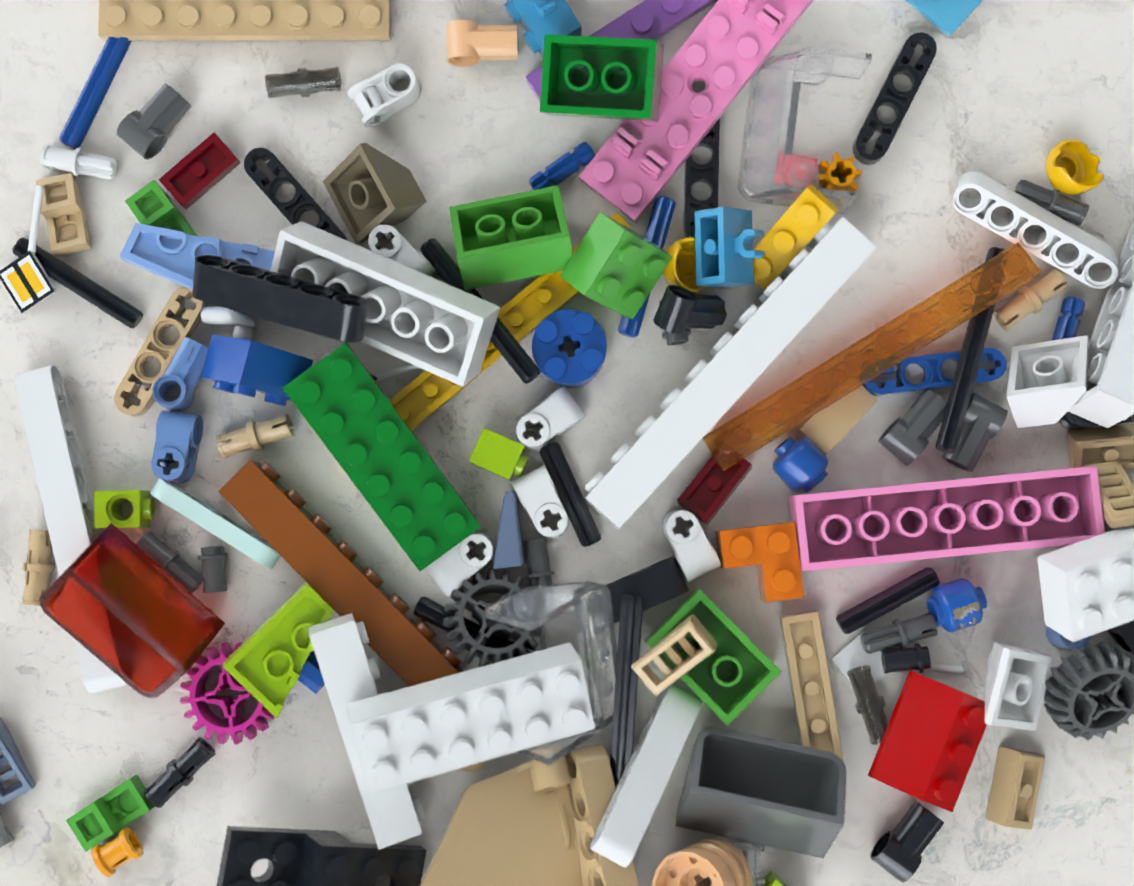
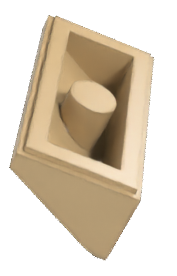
(1101, 445)
(1015, 788)

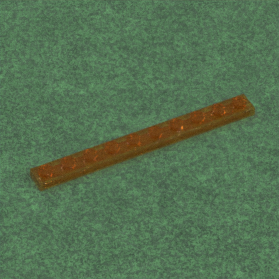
(871, 356)

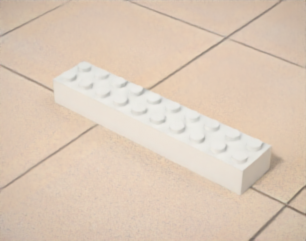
(735, 366)

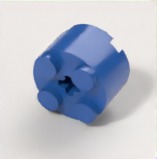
(581, 331)

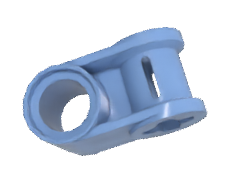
(178, 441)

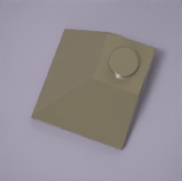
(372, 191)

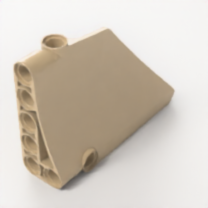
(532, 828)

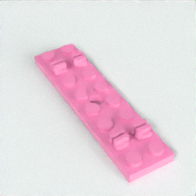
(722, 54)

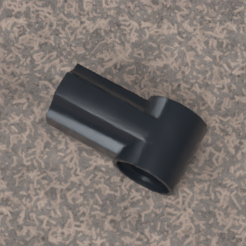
(685, 309)
(902, 848)

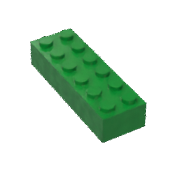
(382, 456)

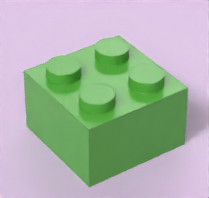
(615, 266)

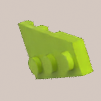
(276, 652)

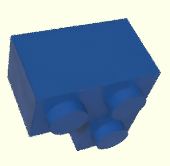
(252, 367)

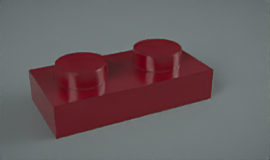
(199, 171)
(712, 488)

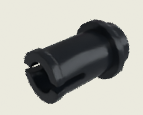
(906, 659)

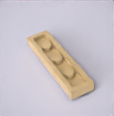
(810, 682)

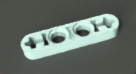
(215, 522)

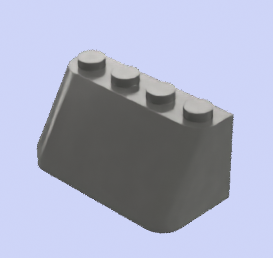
(763, 792)

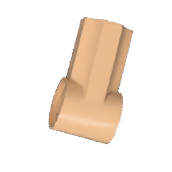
(471, 43)

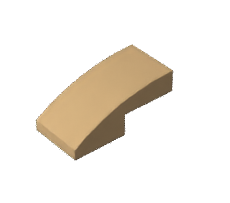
(64, 215)
(835, 421)

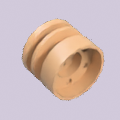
(701, 861)

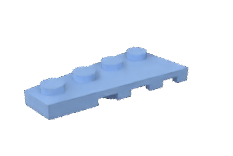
(173, 253)

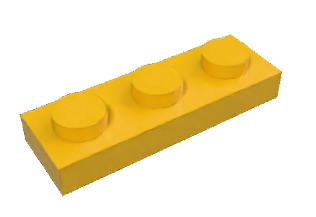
(791, 235)

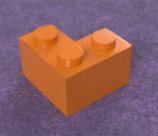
(773, 552)

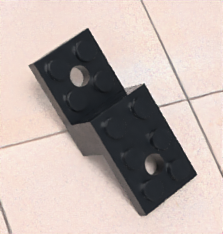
(314, 859)

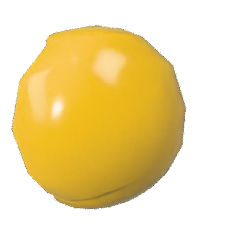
(1073, 168)
(682, 267)

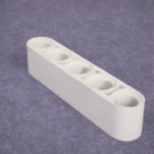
(1043, 245)
(646, 775)

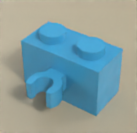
(543, 18)
(725, 247)

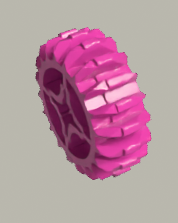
(231, 706)

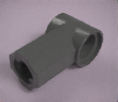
(148, 128)
(980, 425)
(909, 434)

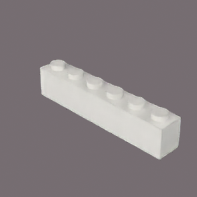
(347, 680)

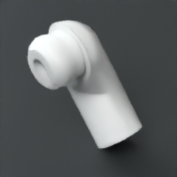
(242, 324)

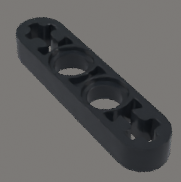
(895, 99)
(704, 173)
(302, 200)

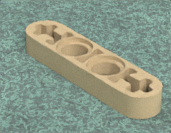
(156, 348)

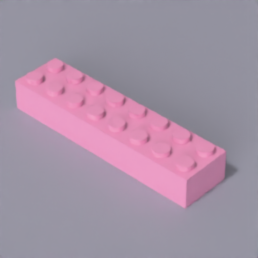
(947, 518)

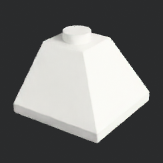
(1047, 379)
(1015, 686)

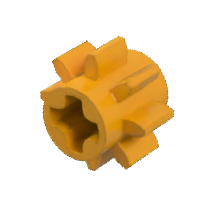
(844, 169)

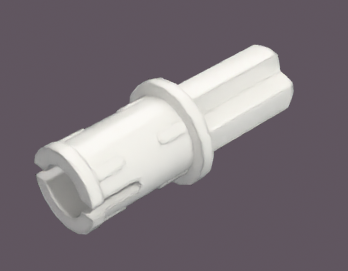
(78, 162)

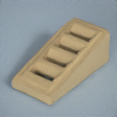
(1115, 494)
(683, 665)

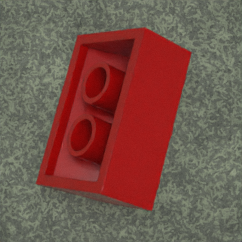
(930, 741)

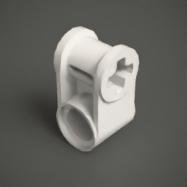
(382, 94)
(402, 251)
(553, 415)
(539, 497)
(691, 550)
(458, 563)

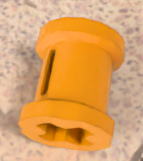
(117, 852)

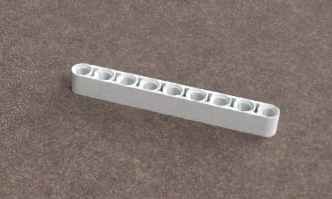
(61, 488)

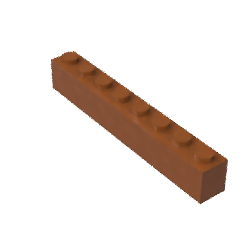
(336, 575)

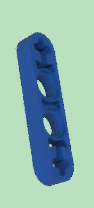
(933, 373)

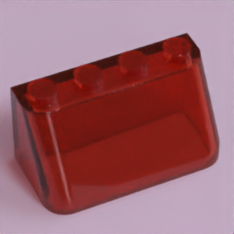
(131, 613)

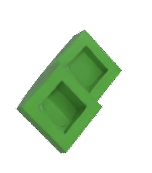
(156, 209)
(110, 813)

